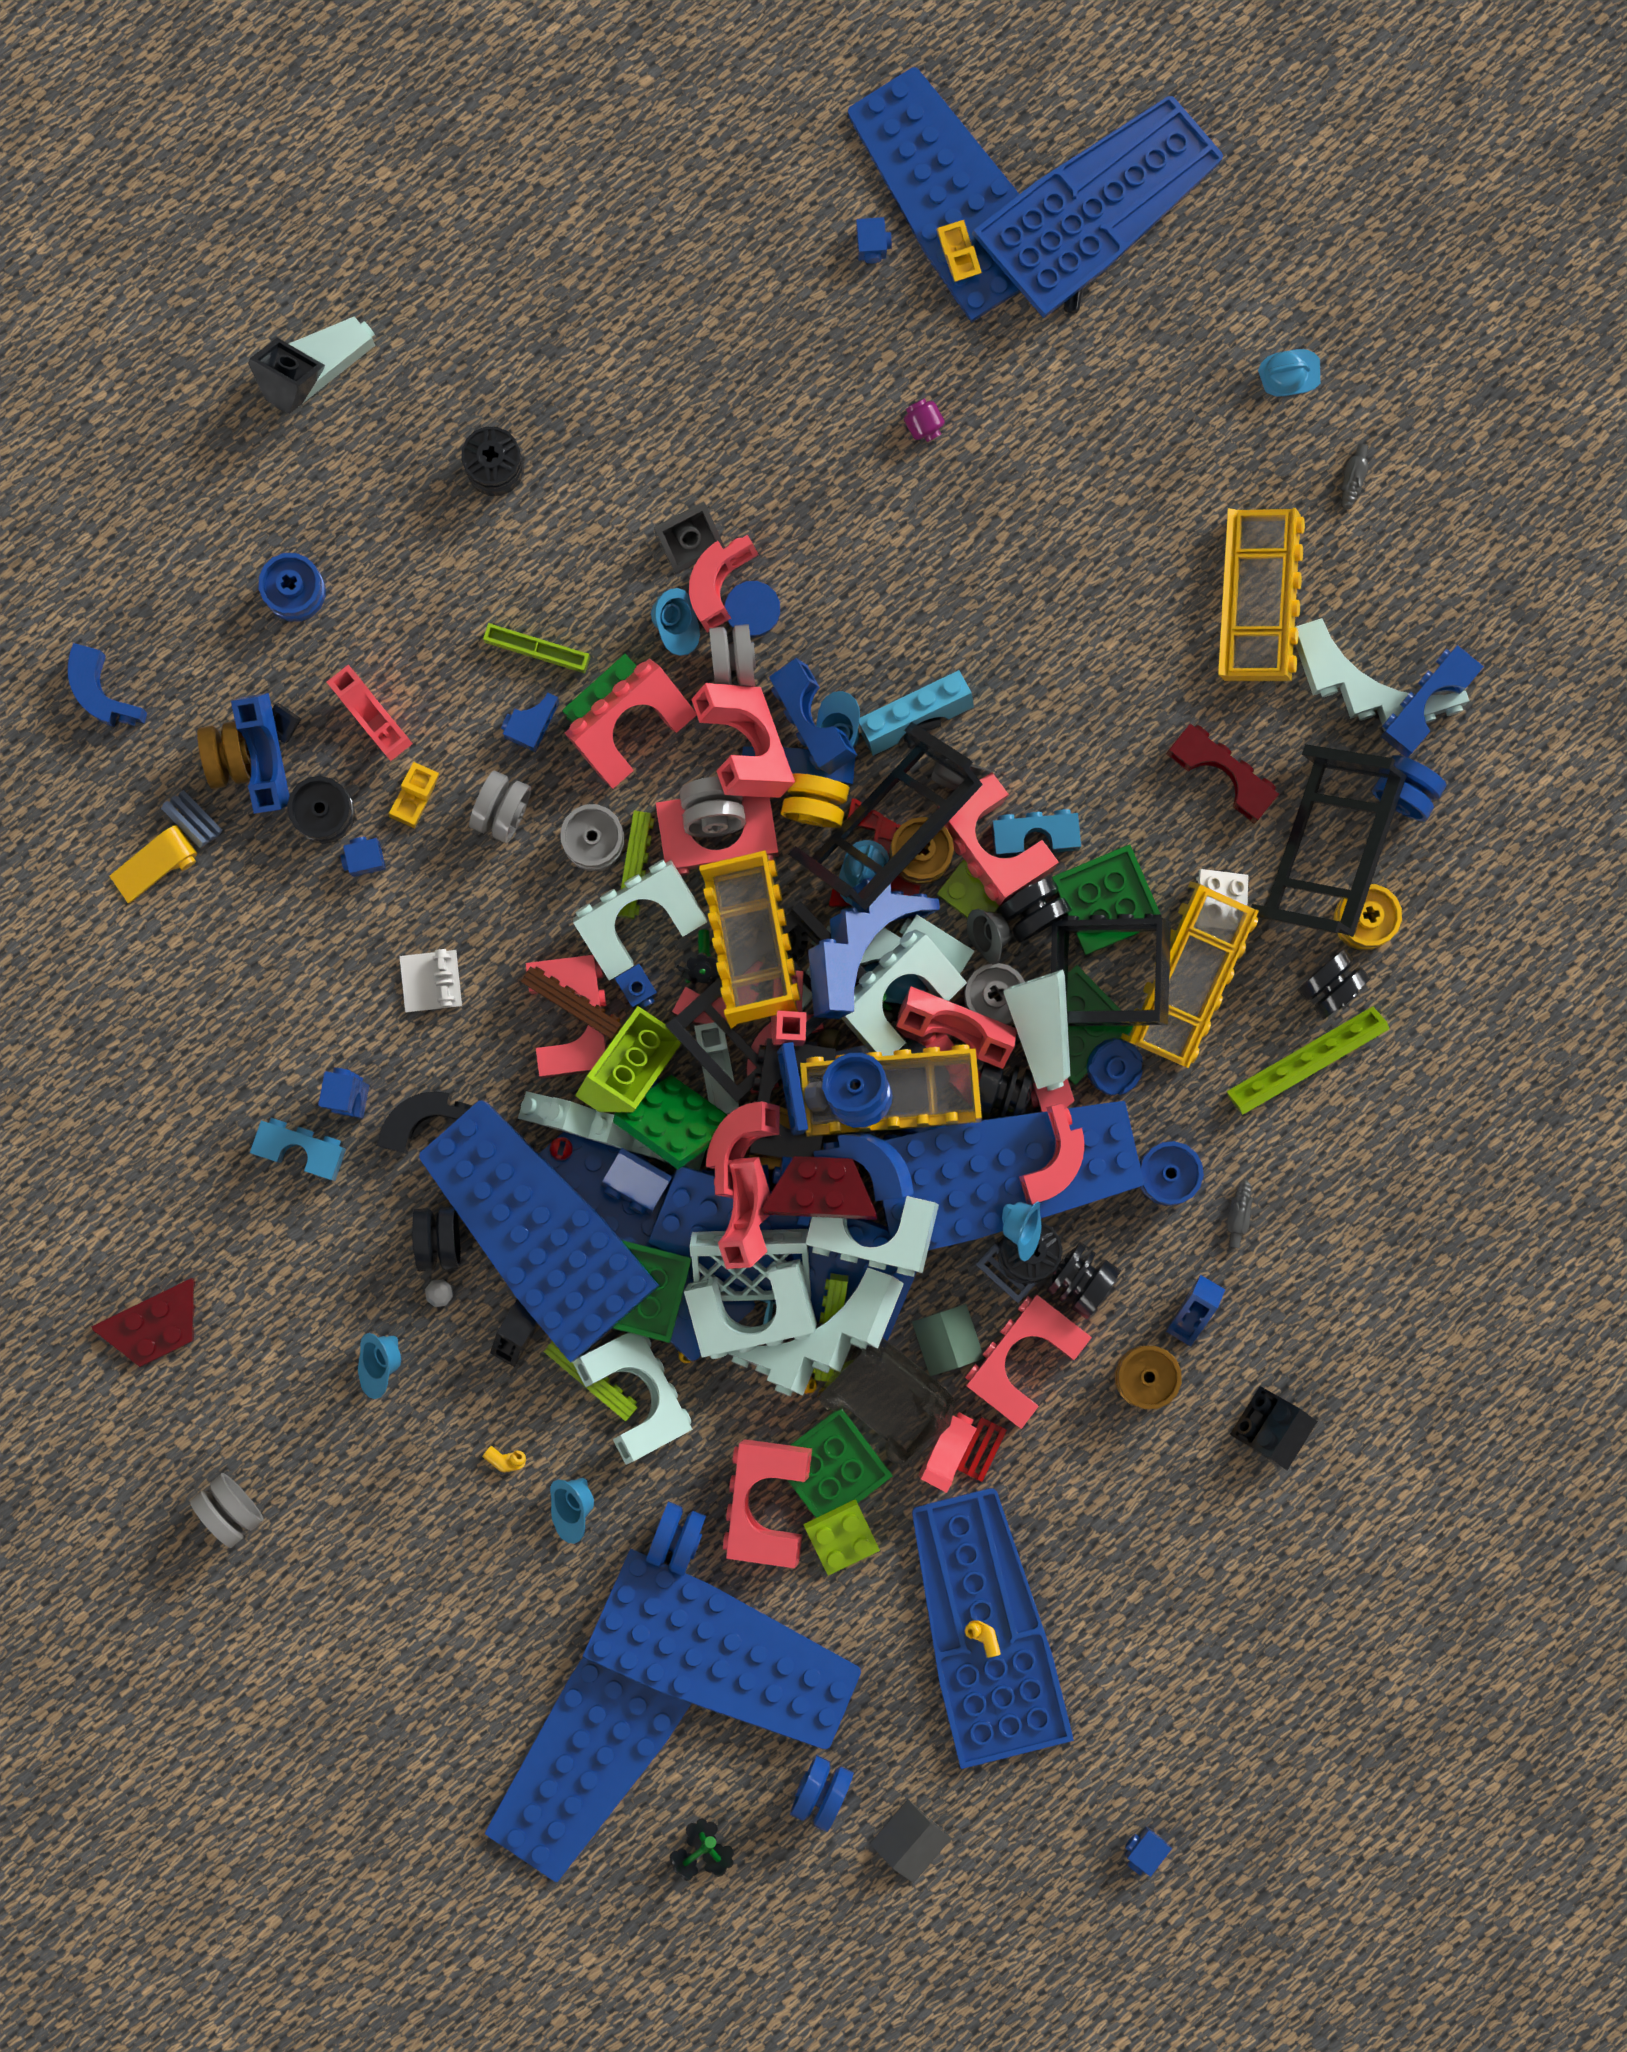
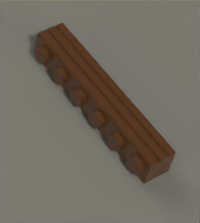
(572, 1003)

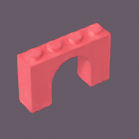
(747, 711)
(594, 731)
(688, 854)
(999, 876)
(581, 1055)
(990, 1379)
(746, 1537)

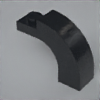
(410, 1113)

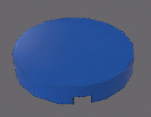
(753, 605)
(1114, 1066)

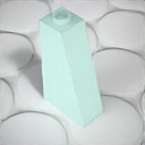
(336, 348)
(1042, 1026)

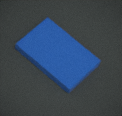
(792, 1089)

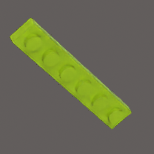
(1307, 1060)

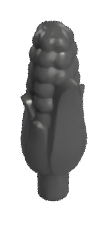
(1354, 476)
(1240, 1214)

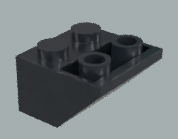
(1273, 1427)

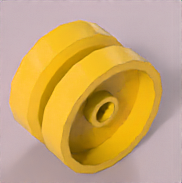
(815, 801)
(1384, 923)

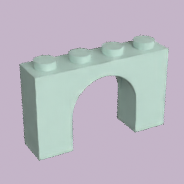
(660, 885)
(915, 956)
(905, 1250)
(720, 1333)
(666, 1417)

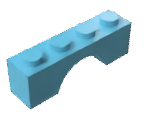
(939, 699)

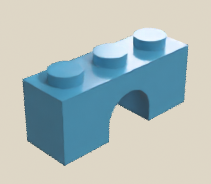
(1060, 829)
(274, 1140)

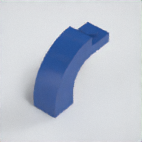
(84, 679)
(882, 1161)

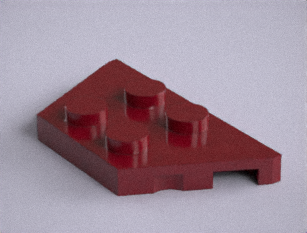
(820, 1190)
(153, 1325)

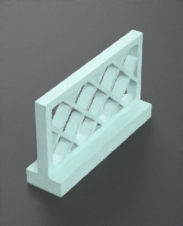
(776, 1241)

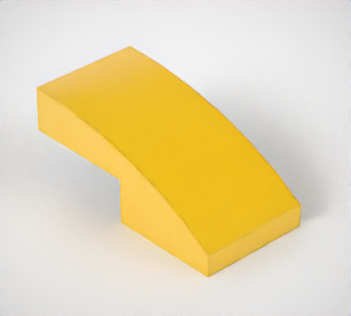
(958, 250)
(414, 795)

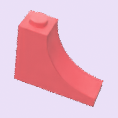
(947, 1453)

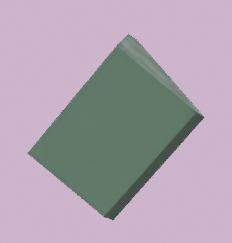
(948, 1340)

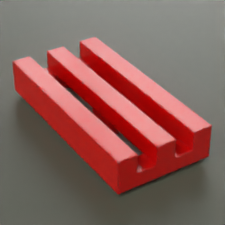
(971, 1471)

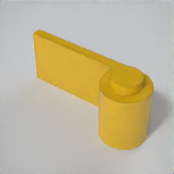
(164, 853)

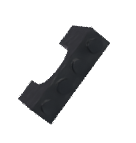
(784, 1143)

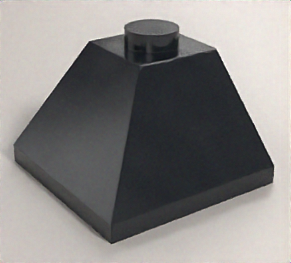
(284, 374)

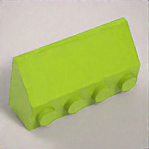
(629, 1064)

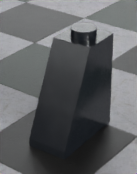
(514, 1334)

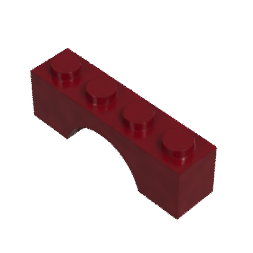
(1196, 750)

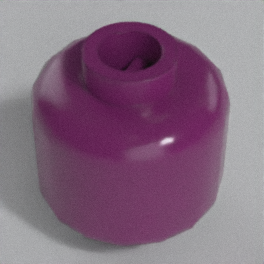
(924, 420)

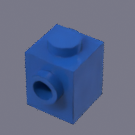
(872, 239)
(362, 856)
(637, 987)
(1146, 1852)

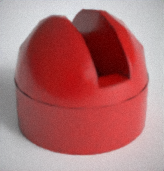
(554, 1147)

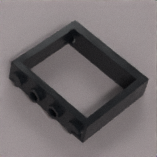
(1122, 923)

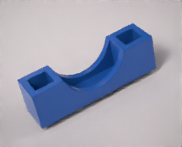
(796, 689)
(257, 725)
(1409, 727)
(344, 1093)

